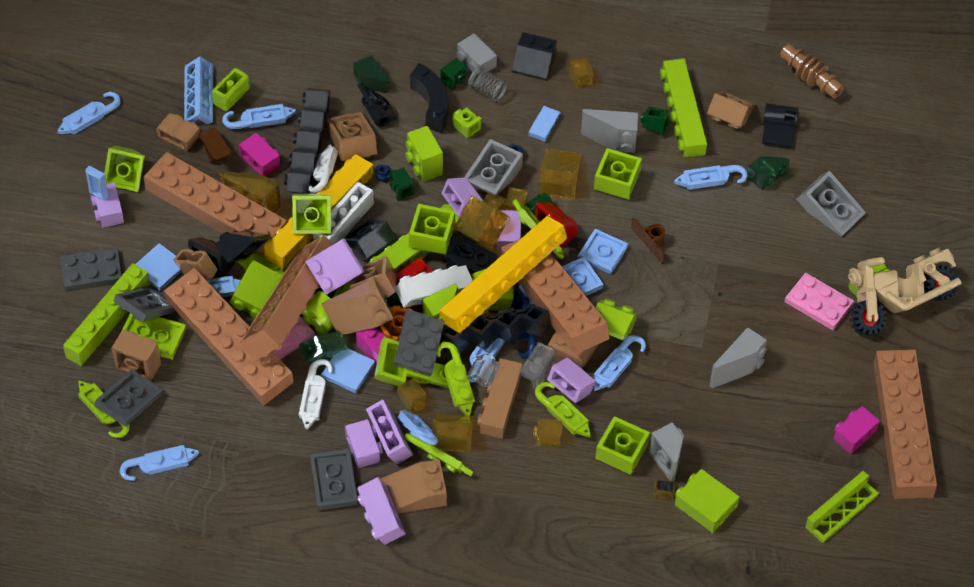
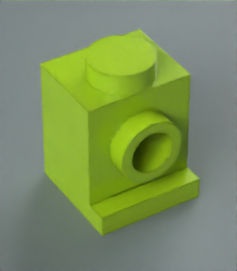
(466, 122)

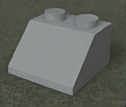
(666, 449)

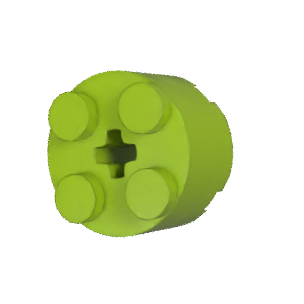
(316, 314)

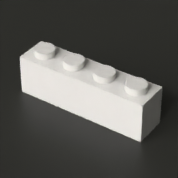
(349, 212)
(413, 289)

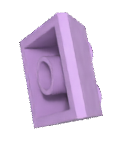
(334, 266)

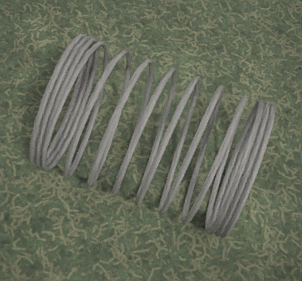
(478, 79)

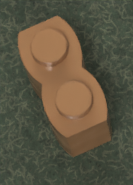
(178, 132)
(187, 260)

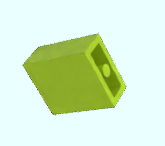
(254, 288)
(706, 500)

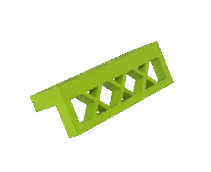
(834, 504)

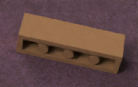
(500, 399)

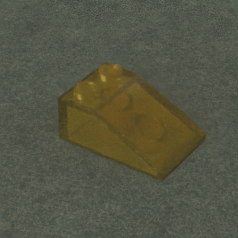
(559, 174)
(255, 187)

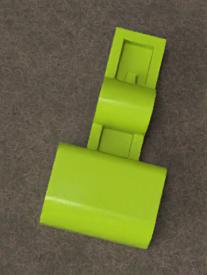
(397, 375)

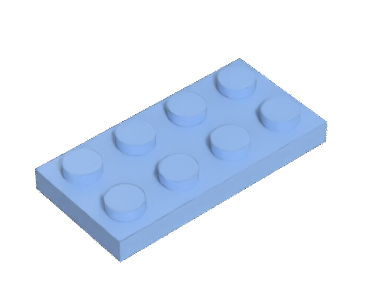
(581, 274)

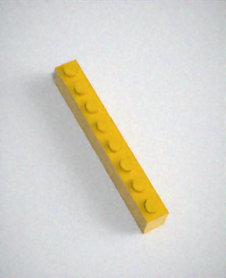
(286, 244)
(503, 274)

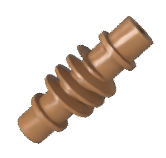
(811, 71)

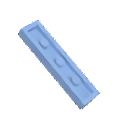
(202, 89)

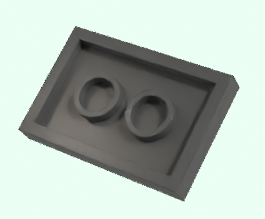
(90, 268)
(144, 303)
(418, 342)
(128, 397)
(333, 479)

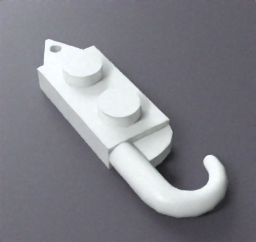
(324, 167)
(313, 394)

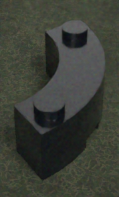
(434, 92)

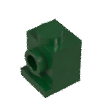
(453, 73)
(655, 119)
(401, 183)

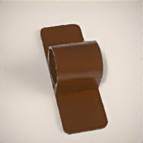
(214, 145)
(651, 236)

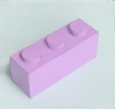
(389, 432)
(380, 511)

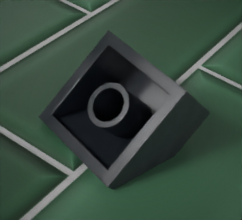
(534, 56)
(370, 239)
(240, 244)
(210, 248)

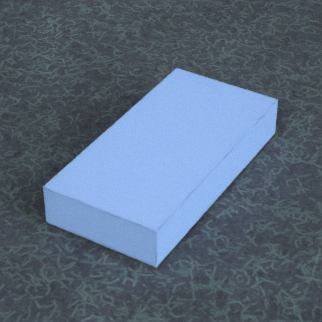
(544, 123)
(96, 183)

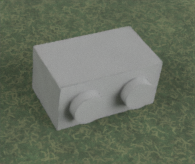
(476, 54)

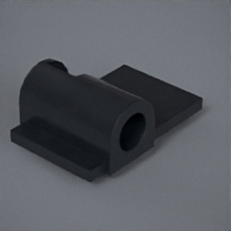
(377, 106)
(779, 125)
(466, 252)

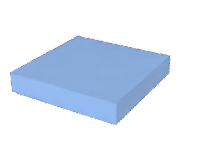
(603, 251)
(160, 266)
(349, 370)

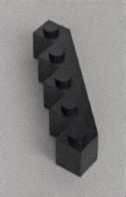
(307, 140)
(506, 325)

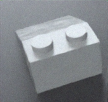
(611, 128)
(495, 168)
(831, 204)
(739, 359)

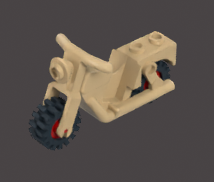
(899, 293)

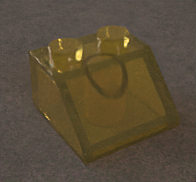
(481, 222)
(453, 432)

